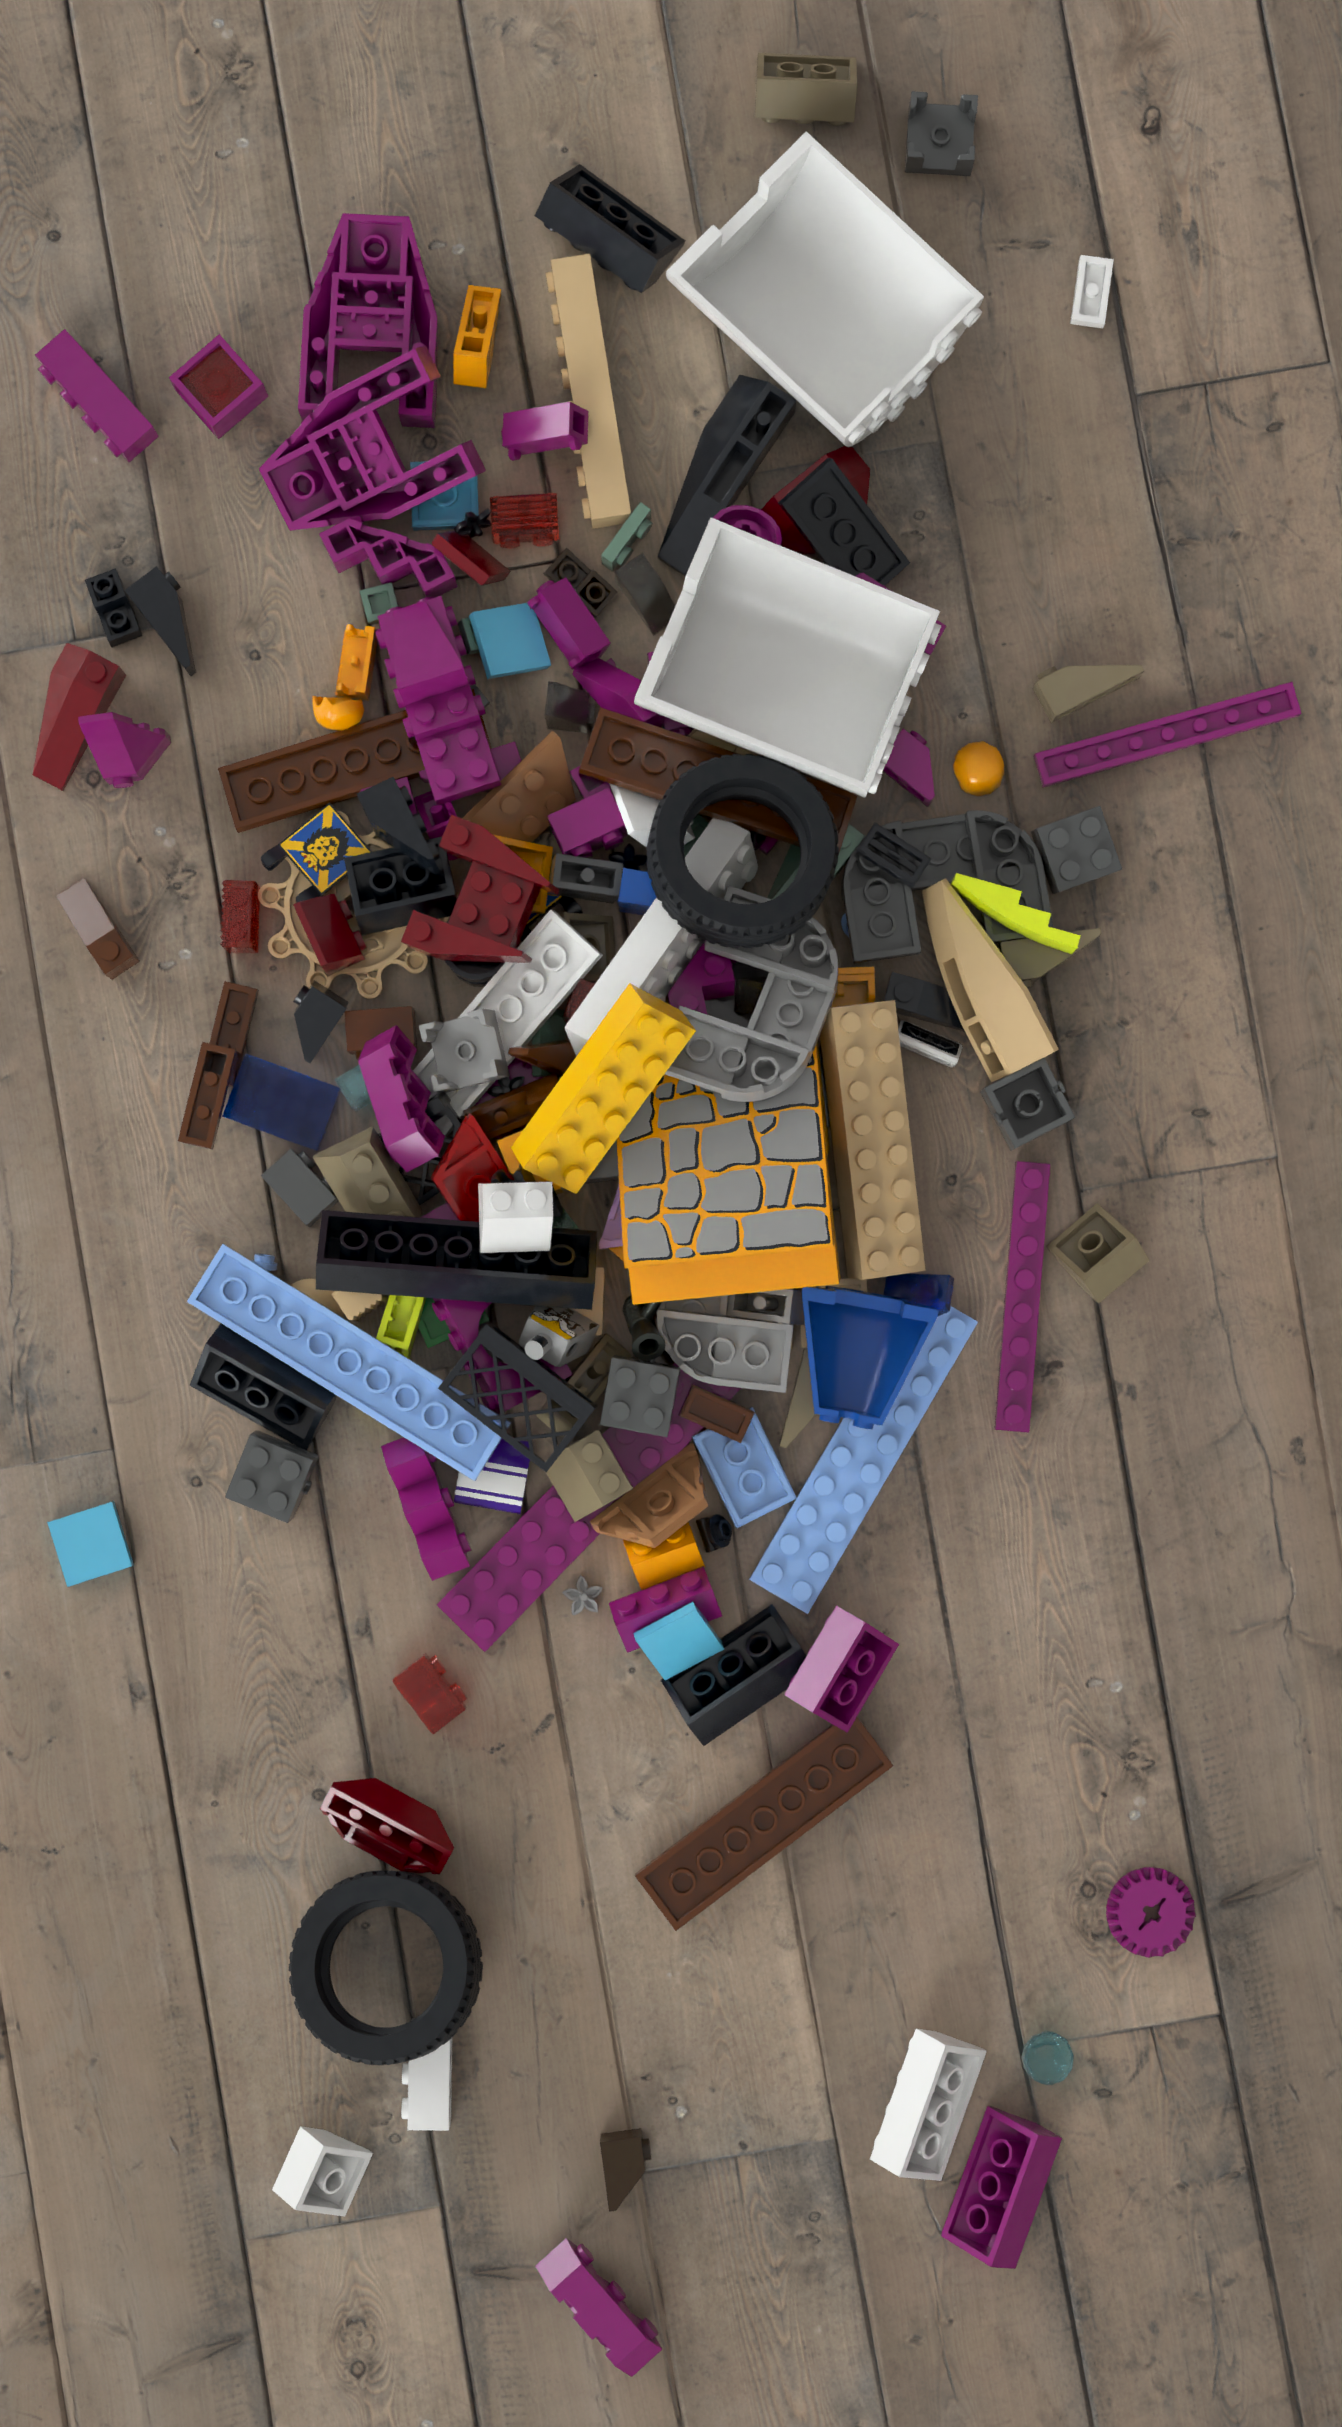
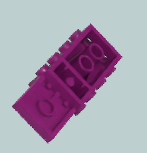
(438, 697)

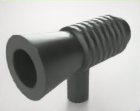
(646, 1339)

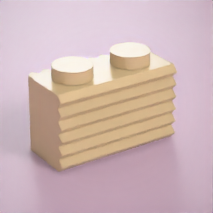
(358, 1304)

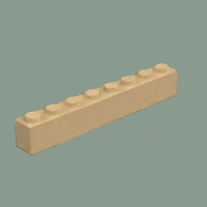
(590, 388)

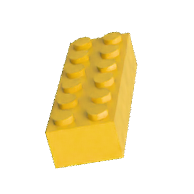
(602, 1089)

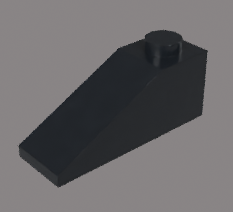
(164, 610)
(922, 1000)

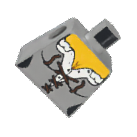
(557, 1335)

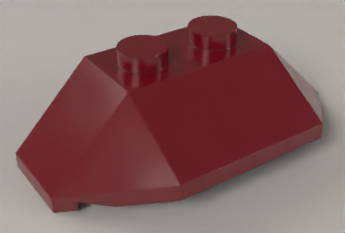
(852, 467)
(388, 1825)

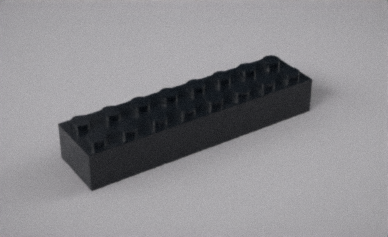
(446, 1263)

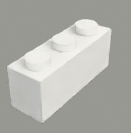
(429, 2090)

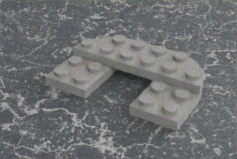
(784, 1025)
(725, 1348)

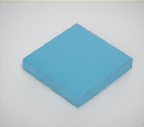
(446, 508)
(509, 640)
(90, 1544)
(678, 1641)

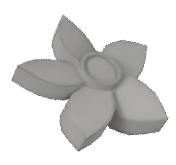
(583, 1596)

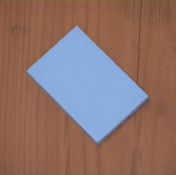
(745, 1472)

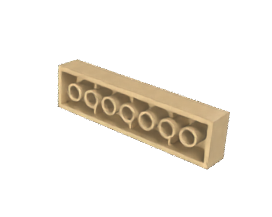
(871, 1141)

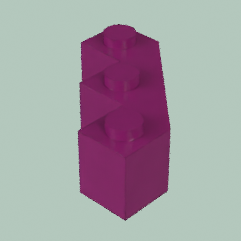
(390, 556)
(704, 979)
(399, 1099)
(427, 1508)
(599, 2307)

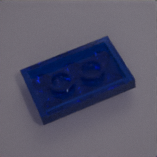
(281, 1102)

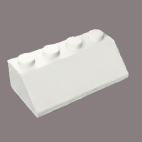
(927, 2105)

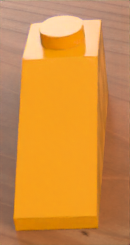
(476, 337)

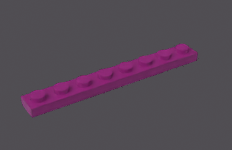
(1167, 734)
(1022, 1296)

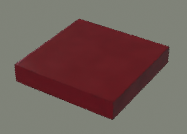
(470, 557)

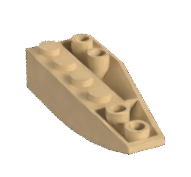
(984, 988)

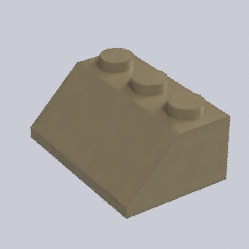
(806, 88)
(366, 1177)

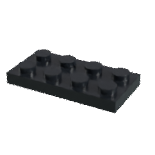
(842, 525)

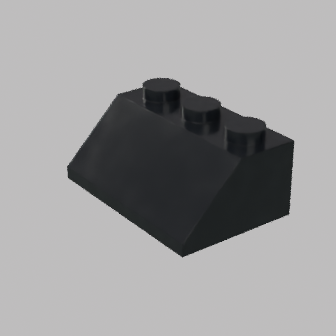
(392, 885)

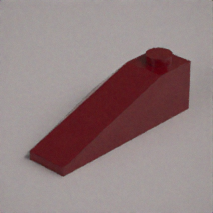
(77, 687)

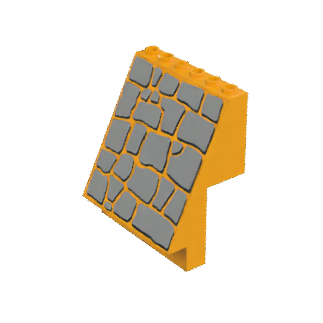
(727, 1192)

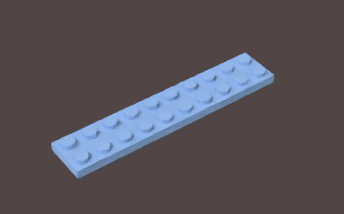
(344, 1360)
(853, 1474)

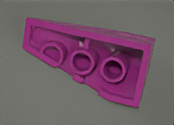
(122, 748)

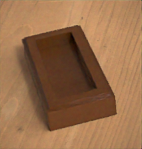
(716, 1413)

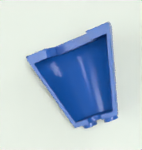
(861, 1350)

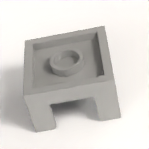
(466, 1050)

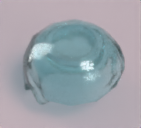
(1047, 2058)

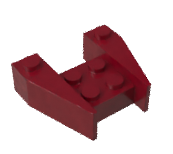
(490, 905)

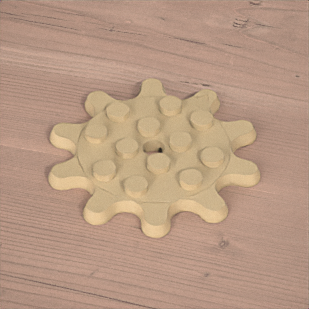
(382, 947)

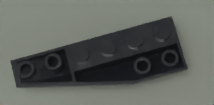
(724, 462)

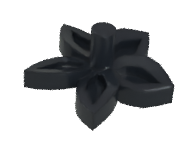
(473, 524)
(628, 859)
(506, 1085)

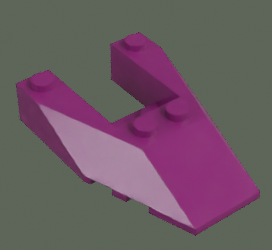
(369, 300)
(345, 461)

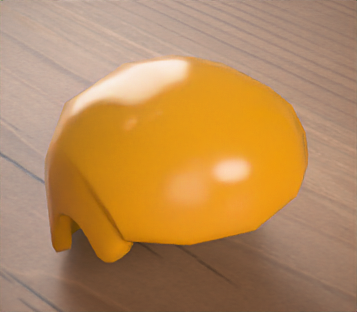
(337, 712)
(979, 768)

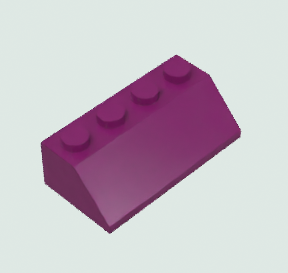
(1001, 2188)

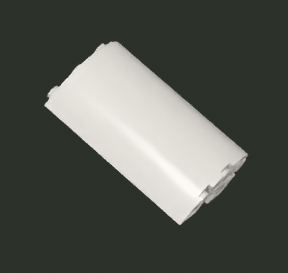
(829, 292)
(789, 658)

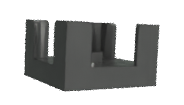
(940, 136)

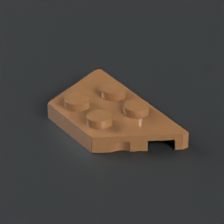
(527, 794)
(658, 1503)

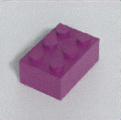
(841, 1669)

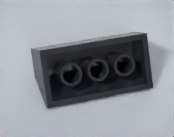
(608, 228)
(261, 1387)
(740, 1679)

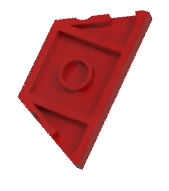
(463, 1166)

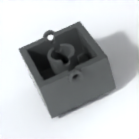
(1076, 850)
(1027, 1104)
(640, 1395)
(272, 1476)

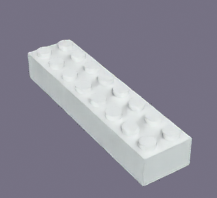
(659, 946)

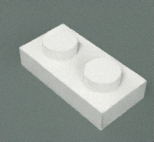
(1091, 291)

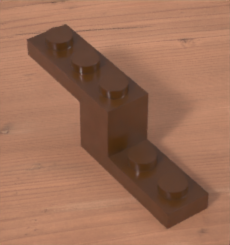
(218, 1065)
(512, 1108)

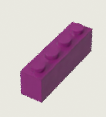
(96, 395)

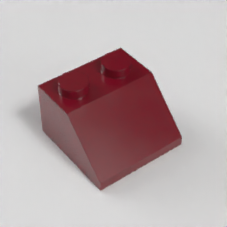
(330, 932)

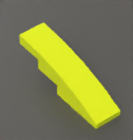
(1004, 907)
(401, 1323)

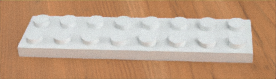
(523, 998)

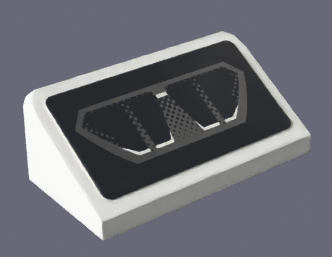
(929, 1044)

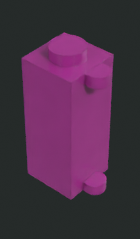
(544, 429)
(569, 622)

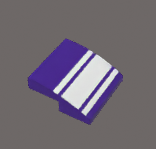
(500, 1482)

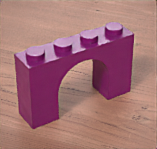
(463, 1321)

